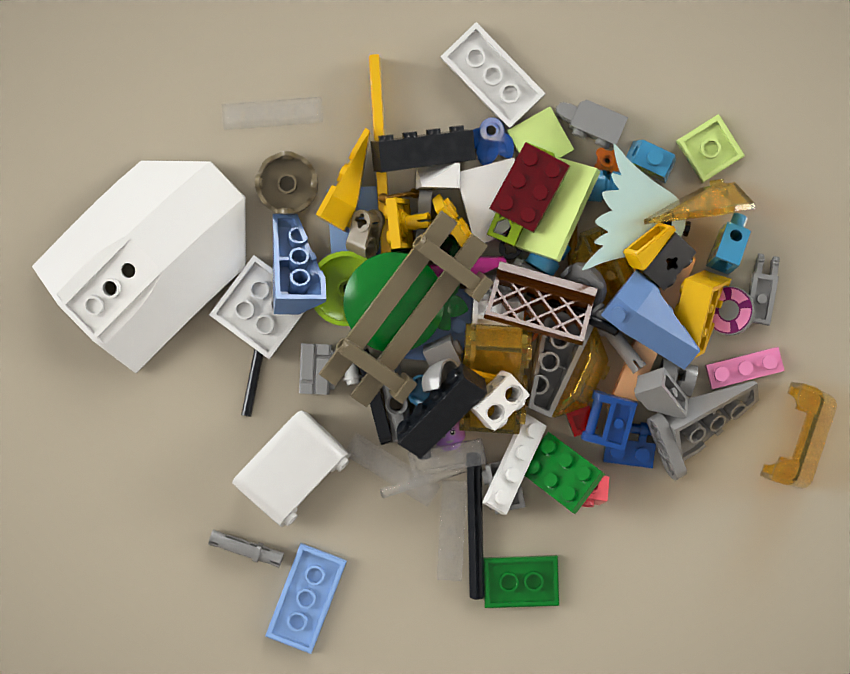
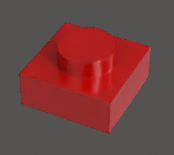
(578, 420)

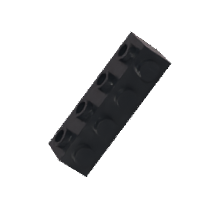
(422, 150)
(441, 410)

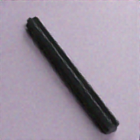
(475, 532)

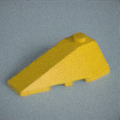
(343, 198)

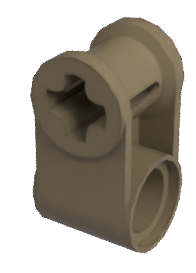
(365, 235)

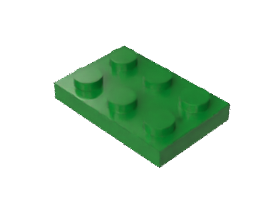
(563, 473)

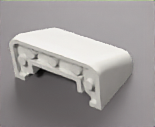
(291, 467)

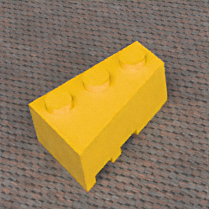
(698, 304)

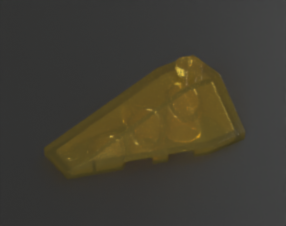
(708, 201)

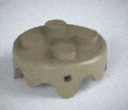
(281, 166)

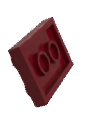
(529, 187)

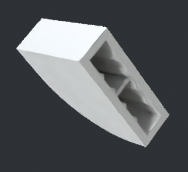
(478, 191)

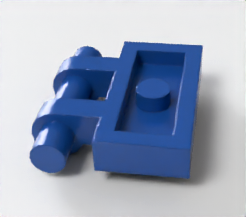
(636, 453)

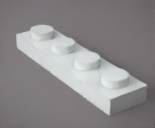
(514, 465)

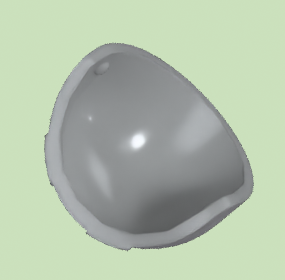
(437, 374)

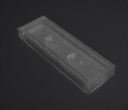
(449, 457)

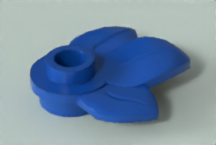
(489, 145)

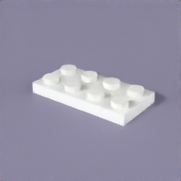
(492, 75)

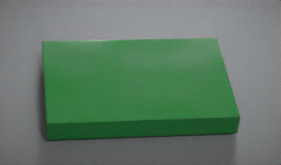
(521, 581)

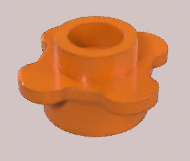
(602, 154)

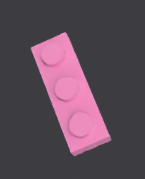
(744, 367)

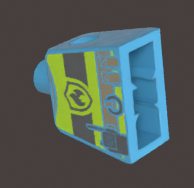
(651, 159)
(729, 245)

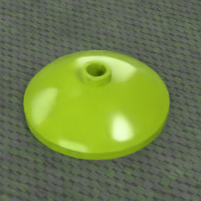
(337, 271)

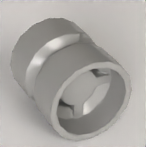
(688, 376)

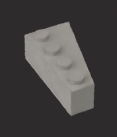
(553, 366)

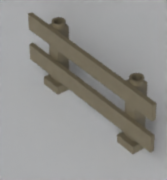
(381, 370)

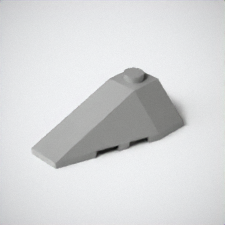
(709, 414)

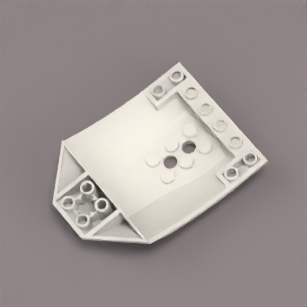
(179, 231)

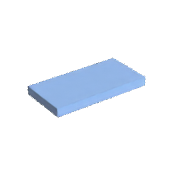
(306, 598)

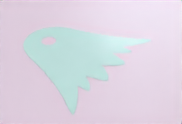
(630, 205)

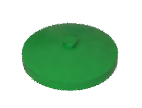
(368, 282)

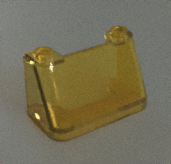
(811, 441)

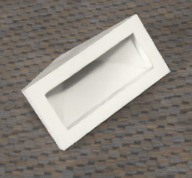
(438, 176)

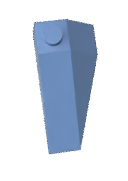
(296, 274)
(647, 317)

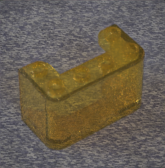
(497, 349)

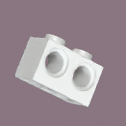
(496, 396)

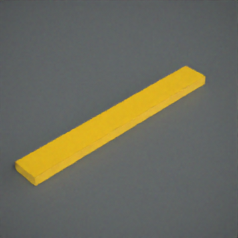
(379, 129)

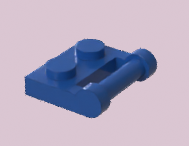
(617, 422)

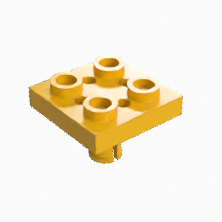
(402, 223)
(461, 230)

